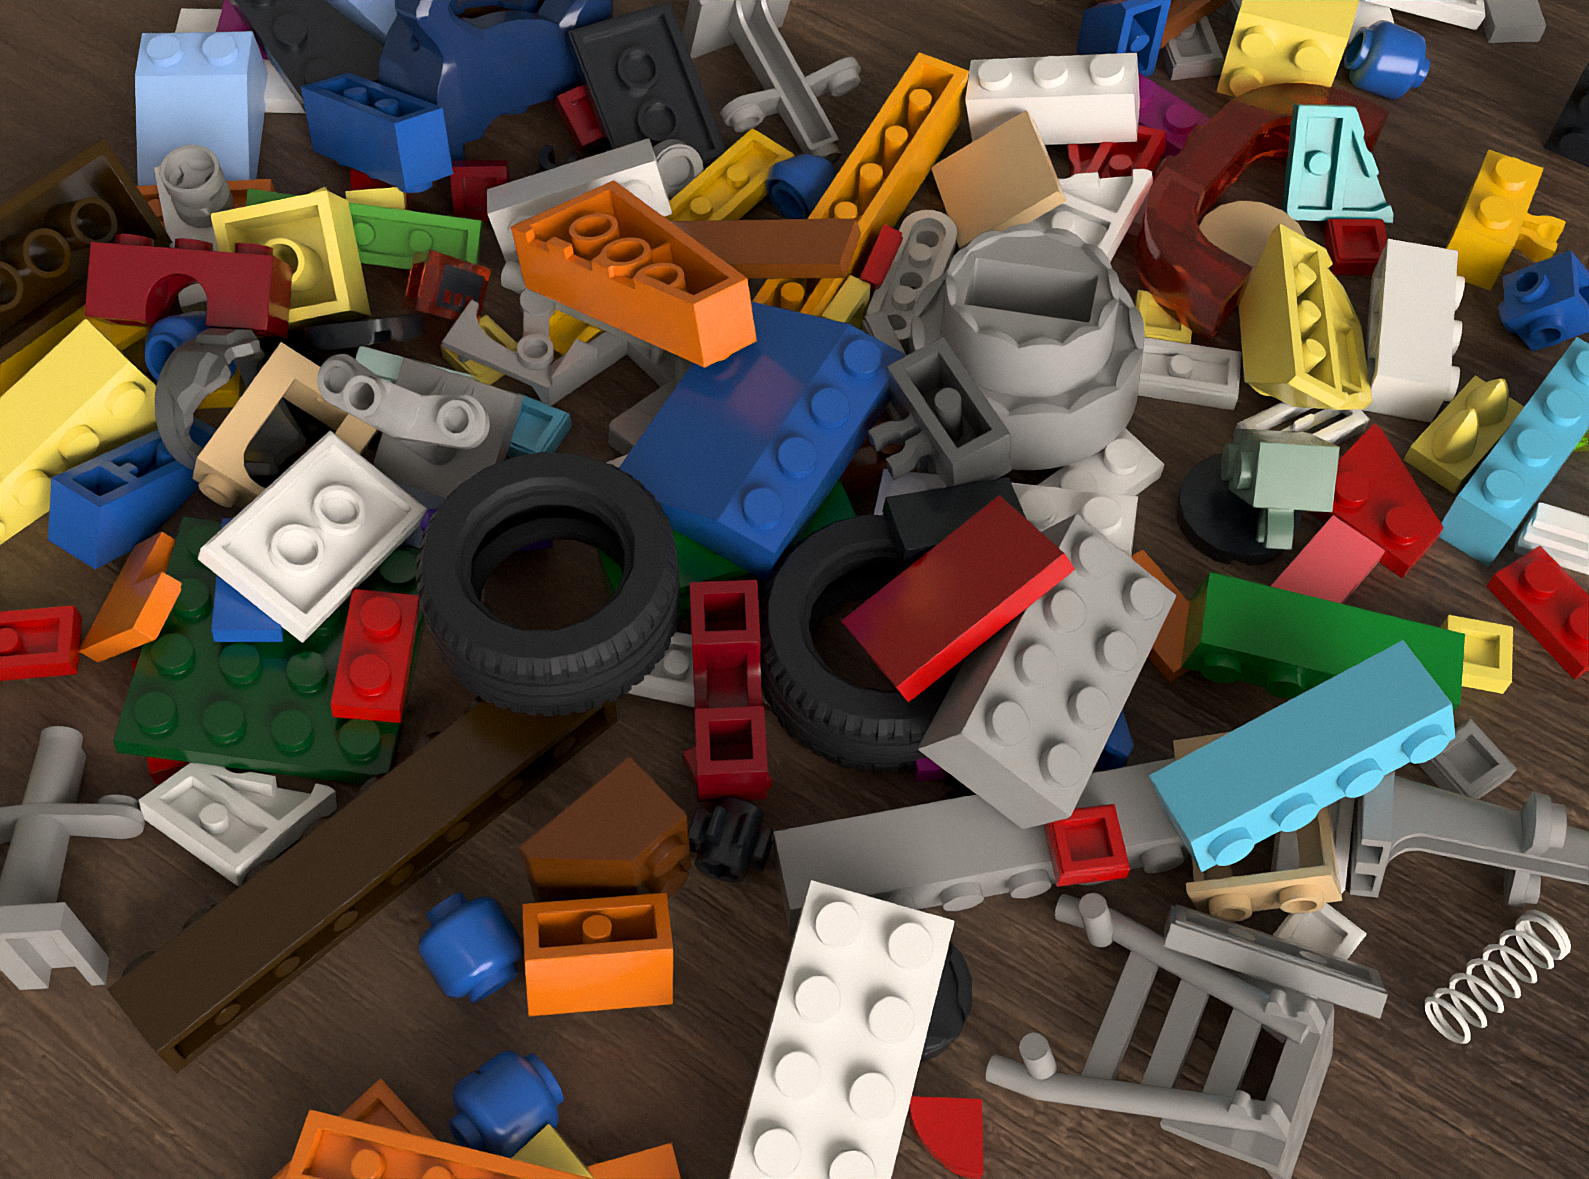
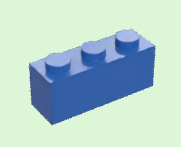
(378, 131)

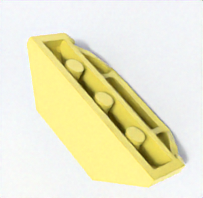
(1302, 329)

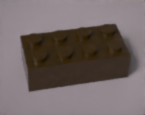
(49, 232)

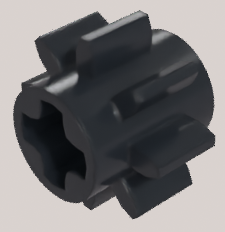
(729, 839)

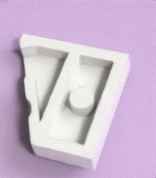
(1099, 208)
(233, 817)

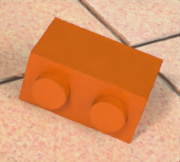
(598, 954)

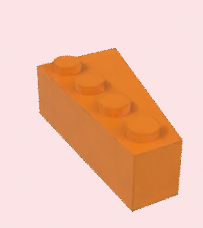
(636, 273)

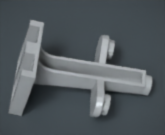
(786, 91)
(432, 422)
(1421, 817)
(33, 927)

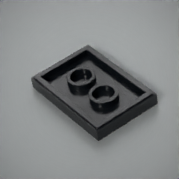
(644, 82)

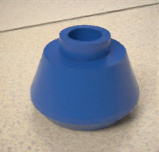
(799, 184)

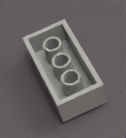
(1051, 683)

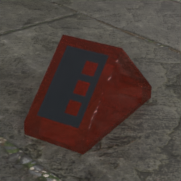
(444, 285)

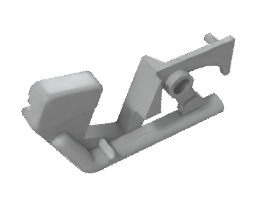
(556, 379)

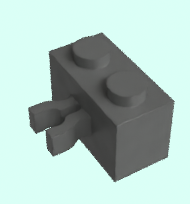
(942, 419)

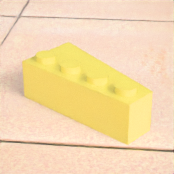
(63, 414)

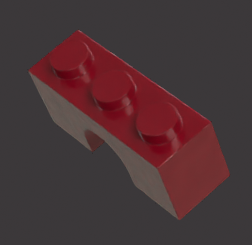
(138, 283)
(728, 691)

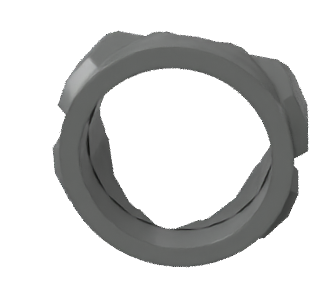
(201, 368)

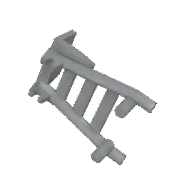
(1220, 1116)

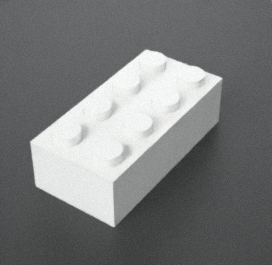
(843, 1040)

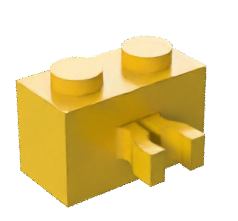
(1497, 220)

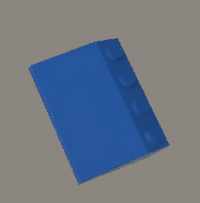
(764, 435)

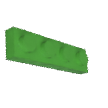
(393, 235)

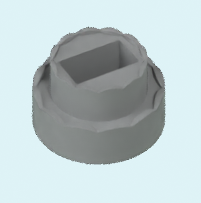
(1042, 339)

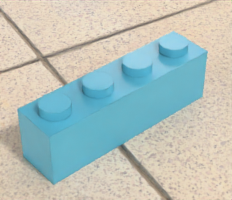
(1522, 460)
(1305, 756)

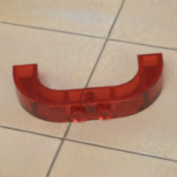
(1173, 257)

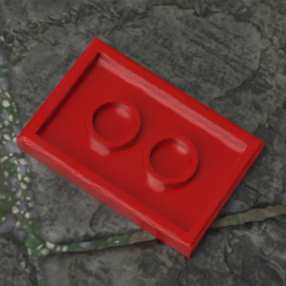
(957, 596)

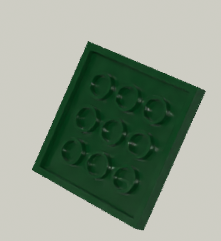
(254, 700)

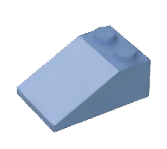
(200, 93)

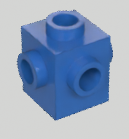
(1547, 301)

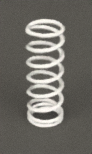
(1522, 930)

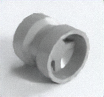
(195, 184)

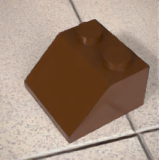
(611, 842)

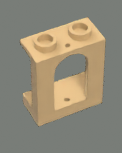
(284, 375)
(1292, 890)

